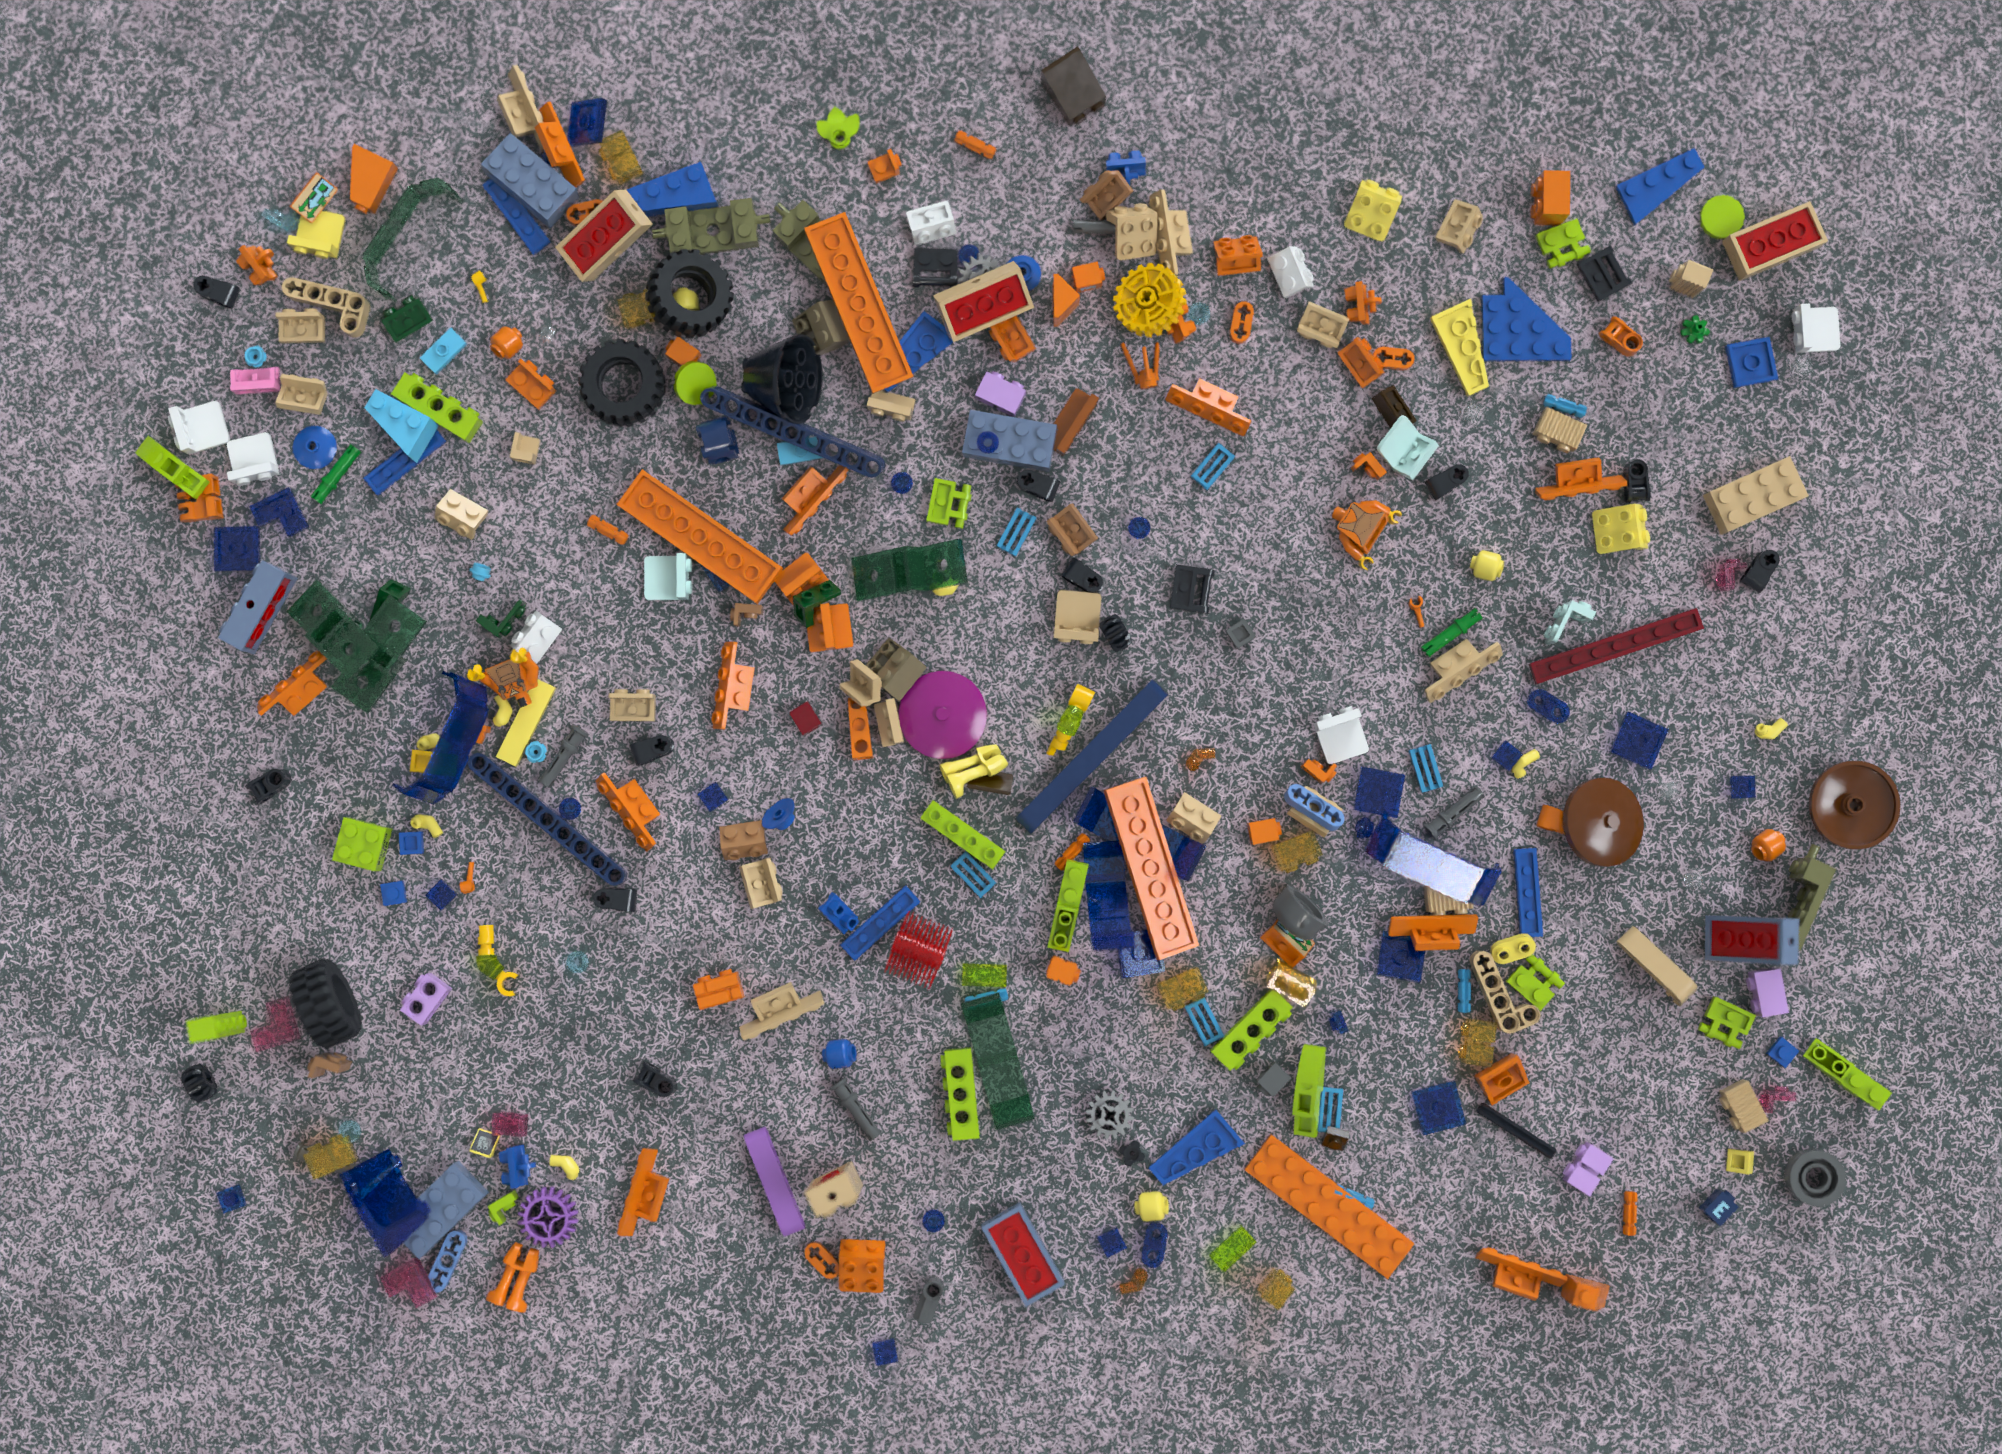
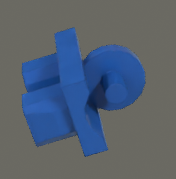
(1129, 168)
(839, 914)
(518, 1166)

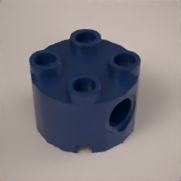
(718, 440)

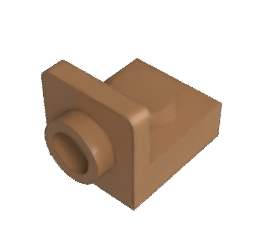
(749, 610)

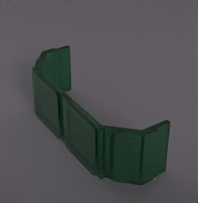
(396, 221)
(998, 1061)

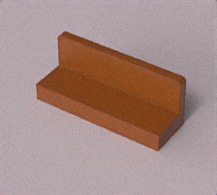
(1073, 418)

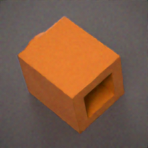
(1088, 277)
(681, 352)
(1264, 831)

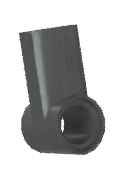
(928, 1301)

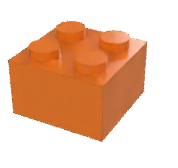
(1551, 198)

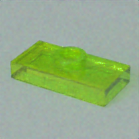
(984, 975)
(1232, 1248)

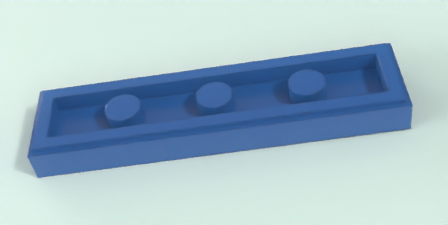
(518, 217)
(399, 465)
(1528, 892)
(880, 923)

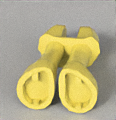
(990, 763)

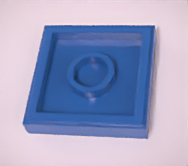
(1751, 362)

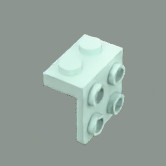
(1406, 448)
(667, 577)
(1579, 611)

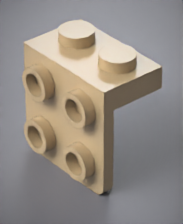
(1134, 231)
(1077, 616)

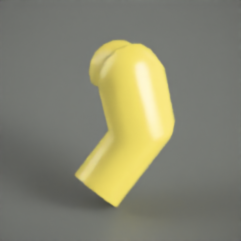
(1770, 732)

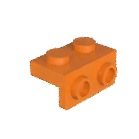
(1012, 339)
(1361, 361)

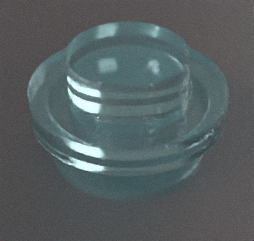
(350, 1128)

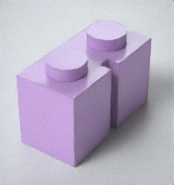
(1001, 393)
(1768, 992)
(1586, 1167)

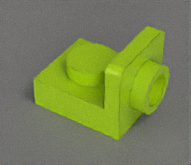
(505, 1203)

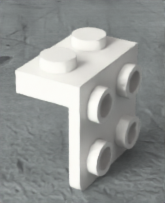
(1815, 329)
(199, 427)
(252, 459)
(1341, 735)

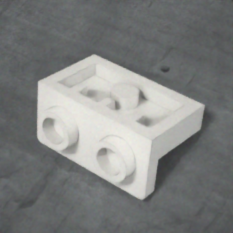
(931, 222)

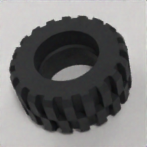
(700, 269)
(605, 359)
(325, 1003)

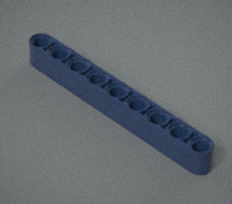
(782, 431)
(1091, 756)
(540, 811)

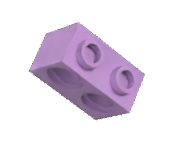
(429, 1002)

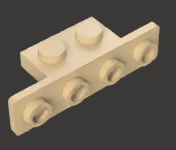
(519, 107)
(1172, 232)
(1459, 665)
(778, 1007)

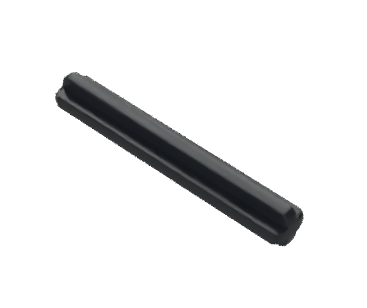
(1516, 1130)

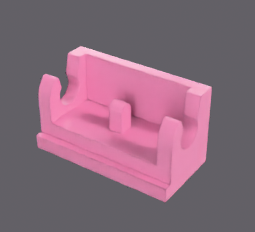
(255, 380)

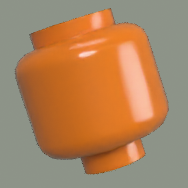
(506, 342)
(1768, 845)

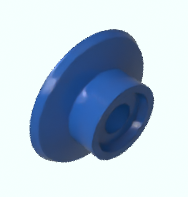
(1032, 269)
(779, 815)

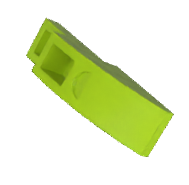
(172, 467)
(1067, 905)
(1846, 1074)
(1308, 1089)

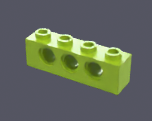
(406, 393)
(962, 834)
(1270, 1000)
(216, 1026)
(969, 1128)

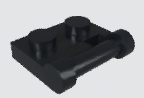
(935, 261)
(1598, 277)
(1184, 589)

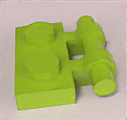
(1560, 237)
(942, 501)
(1530, 987)
(1730, 1016)

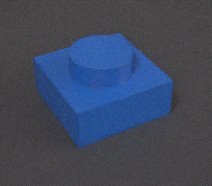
(411, 843)
(393, 893)
(1782, 1052)

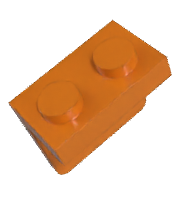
(861, 1265)

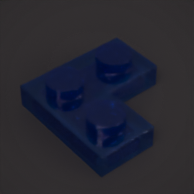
(283, 507)

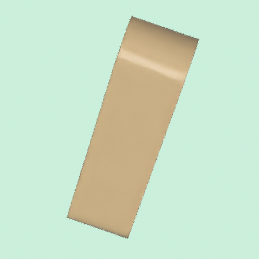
(325, 300)
(1658, 965)
(1499, 989)

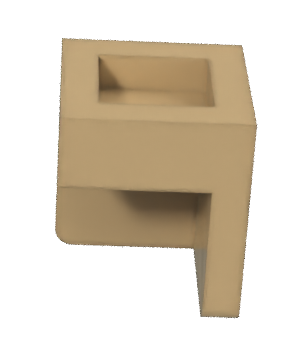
(524, 449)

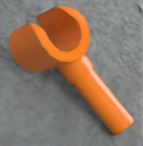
(1417, 610)
(468, 886)

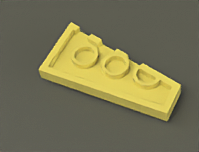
(1460, 340)

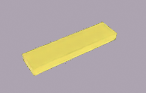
(525, 724)

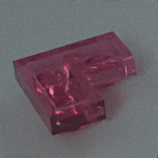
(282, 1027)
(410, 1277)

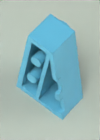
(403, 424)

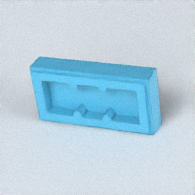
(443, 350)
(792, 454)

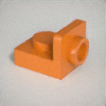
(885, 166)
(1373, 467)
(1314, 769)

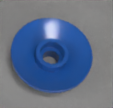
(323, 452)

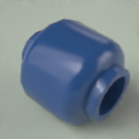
(839, 1054)

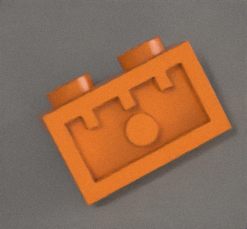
(531, 384)

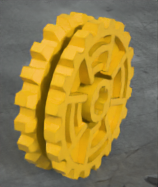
(1165, 299)

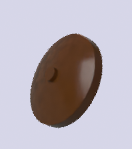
(1854, 805)
(1603, 822)

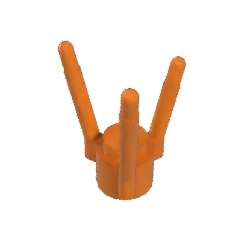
(1148, 377)

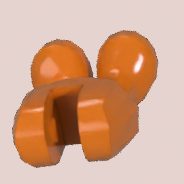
(525, 1268)

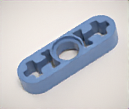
(1322, 804)
(448, 1242)

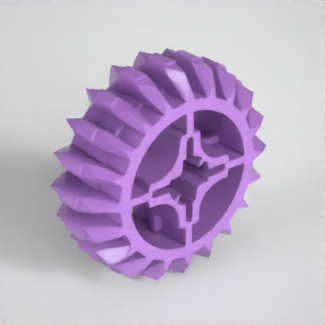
(548, 1226)

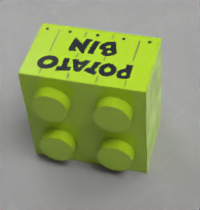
(362, 844)

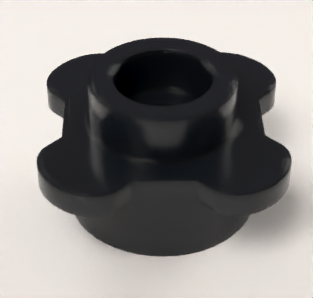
(1130, 1159)

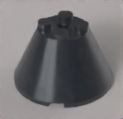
(785, 378)

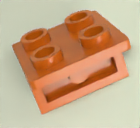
(1237, 255)
(800, 576)
(830, 628)

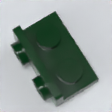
(406, 318)

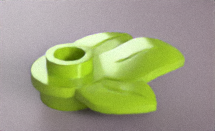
(837, 125)

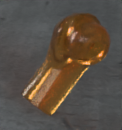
(1197, 756)
(1137, 1282)

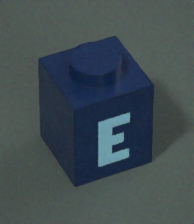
(1719, 1206)

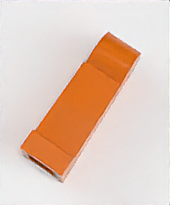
(859, 731)

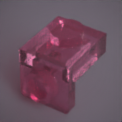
(1726, 577)
(1780, 1093)
(509, 1124)

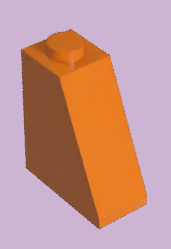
(369, 179)
(1585, 1292)

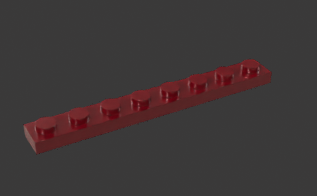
(1616, 646)

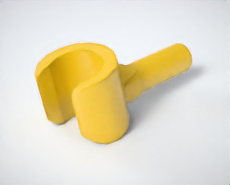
(478, 278)

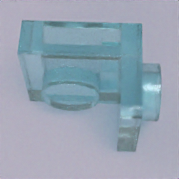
(286, 223)

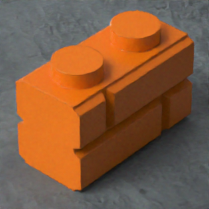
(1065, 971)
(718, 990)

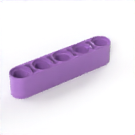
(774, 1182)

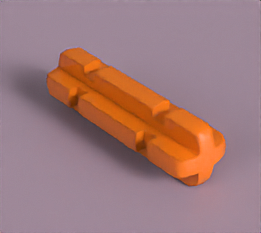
(975, 144)
(607, 529)
(1072, 851)
(1630, 1213)

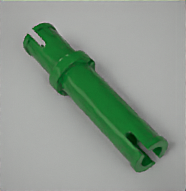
(335, 474)
(1458, 627)

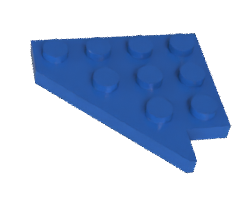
(1519, 329)

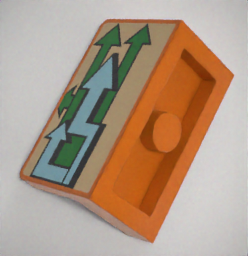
(313, 197)
(1286, 945)

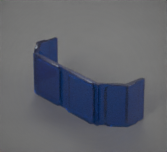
(454, 743)
(1096, 818)
(1430, 864)
(1107, 897)

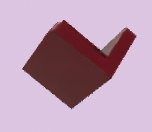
(805, 718)

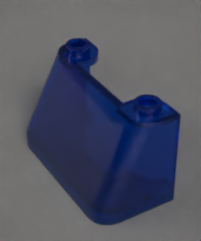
(384, 1201)

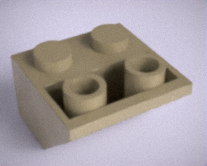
(823, 326)
(896, 668)

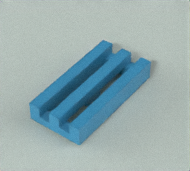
(1200, 481)
(1018, 511)
(1426, 769)
(972, 873)
(1212, 1038)
(1329, 1108)

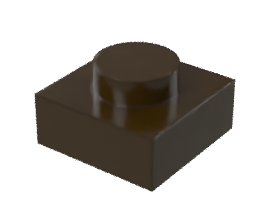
(1335, 1138)

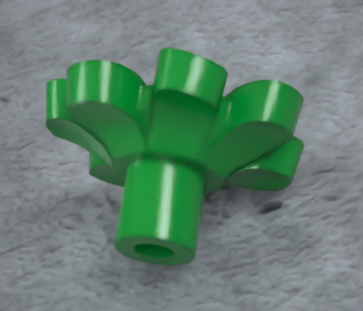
(1694, 329)

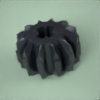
(1115, 633)
(199, 1083)

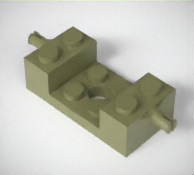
(736, 228)
(792, 235)
(1816, 878)

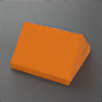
(1064, 300)
(1502, 1078)

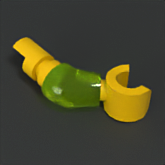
(1071, 718)
(488, 962)

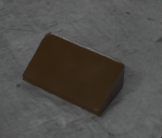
(1392, 406)
(998, 783)

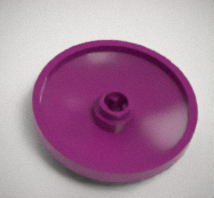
(943, 715)

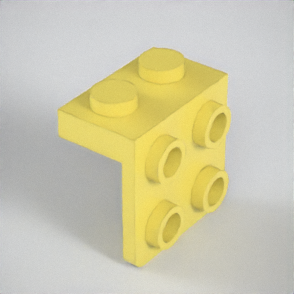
(1373, 210)
(319, 237)
(1620, 528)

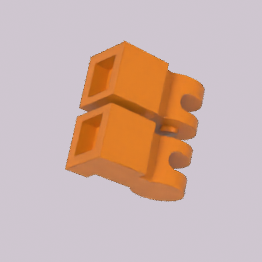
(207, 504)

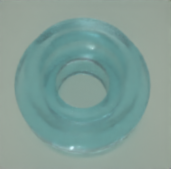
(1202, 307)
(570, 962)

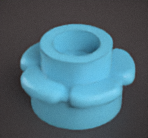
(251, 352)
(480, 571)
(540, 756)

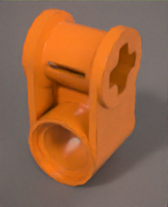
(1620, 336)
(1551, 819)

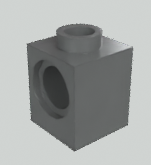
(1272, 1079)

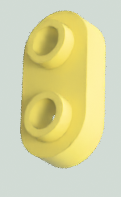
(1513, 948)

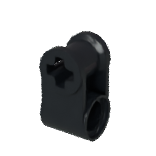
(220, 292)
(1444, 482)
(1636, 483)
(1042, 486)
(1759, 573)
(1079, 574)
(648, 750)
(266, 787)
(620, 899)
(653, 1080)

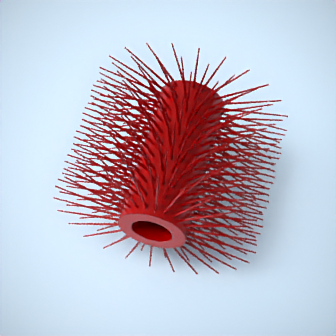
(918, 950)

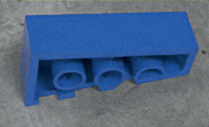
(681, 188)

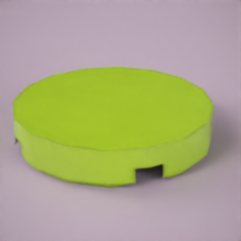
(1721, 216)
(692, 380)

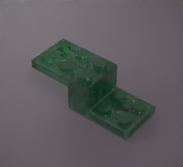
(909, 570)
(334, 630)
(389, 660)

